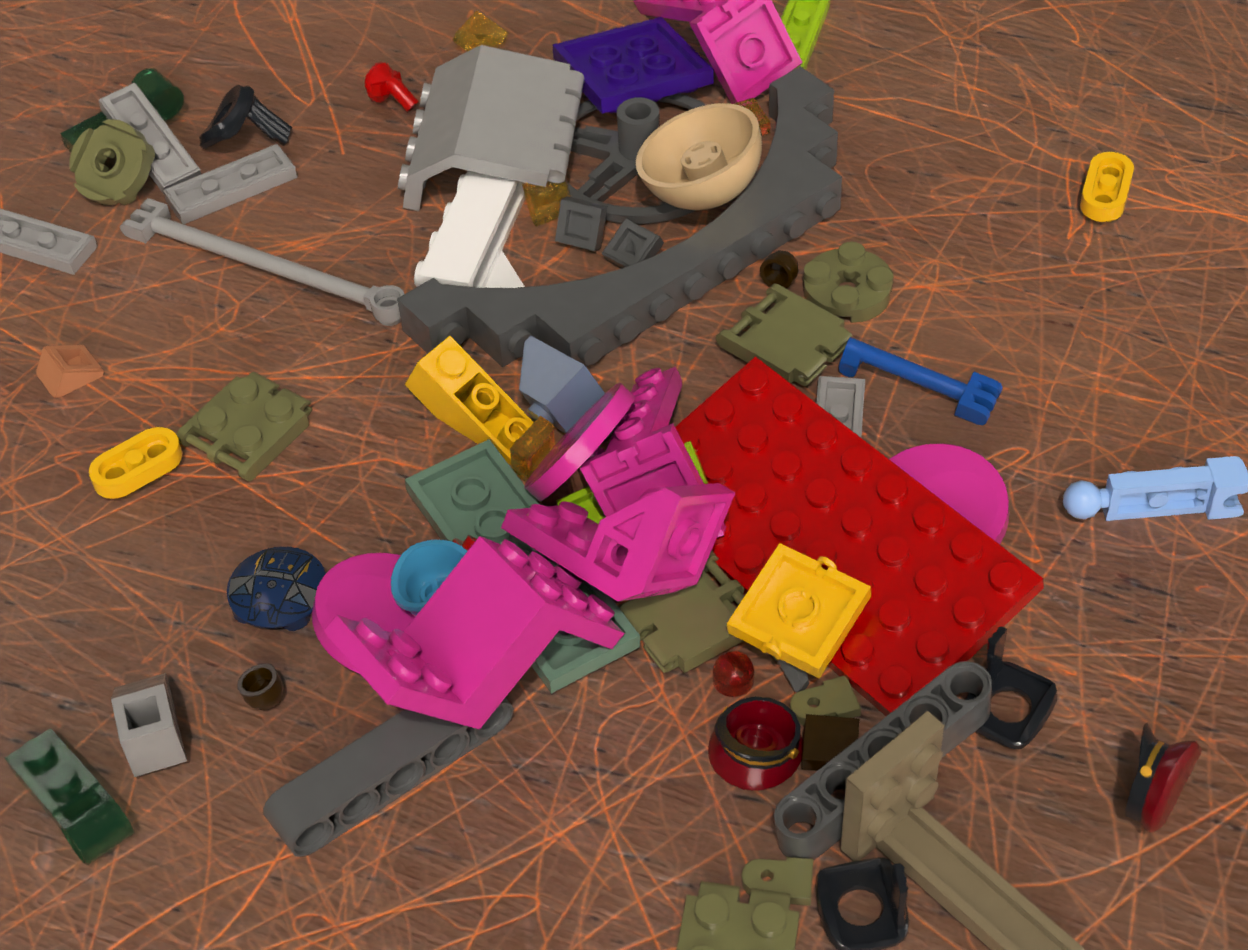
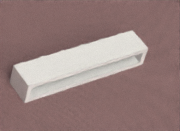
(472, 231)

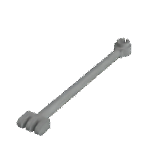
(155, 218)

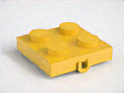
(799, 610)

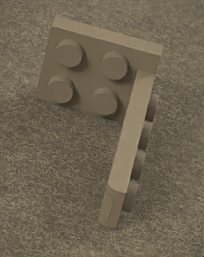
(887, 813)

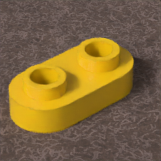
(1107, 186)
(135, 462)

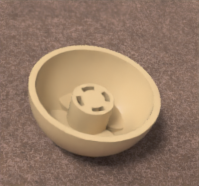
(701, 156)

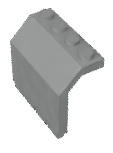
(495, 118)

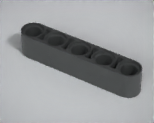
(371, 775)
(812, 799)

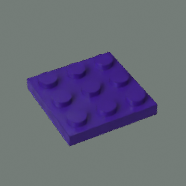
(633, 63)

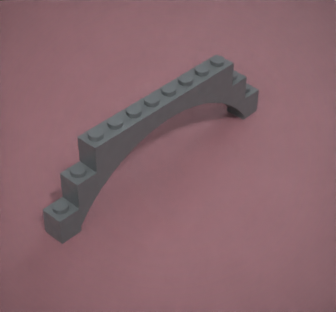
(610, 309)

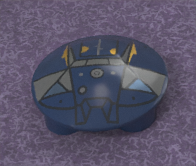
(275, 588)

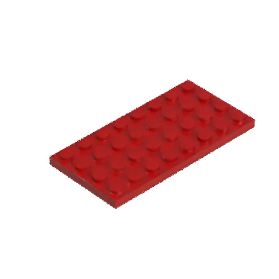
(832, 495)

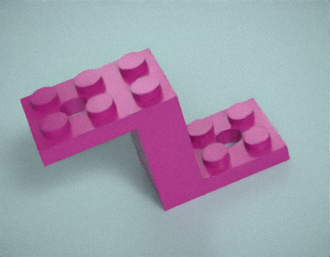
(475, 634)

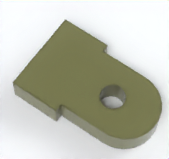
(832, 698)
(787, 876)

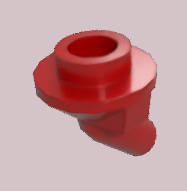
(383, 81)

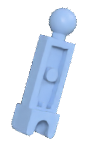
(1164, 492)

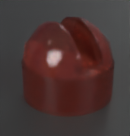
(727, 679)

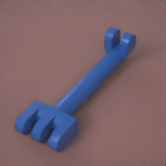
(974, 398)

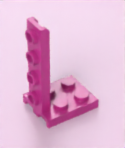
(739, 38)
(644, 448)

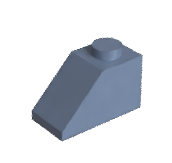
(556, 385)

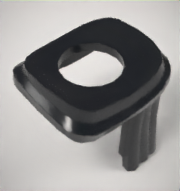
(232, 112)
(1011, 677)
(872, 875)

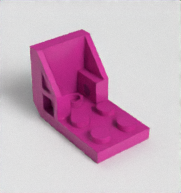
(637, 551)

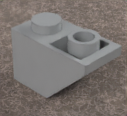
(148, 725)

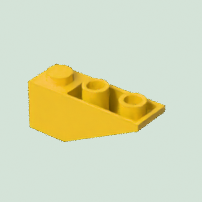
(467, 397)

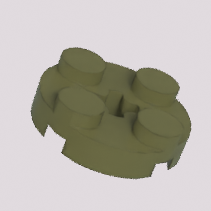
(131, 167)
(851, 265)

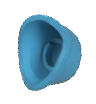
(422, 571)

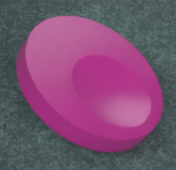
(580, 442)
(962, 482)
(357, 591)

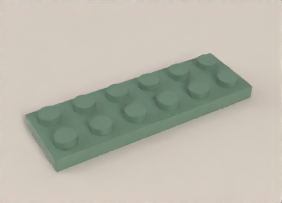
(472, 498)

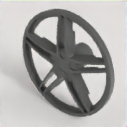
(619, 150)

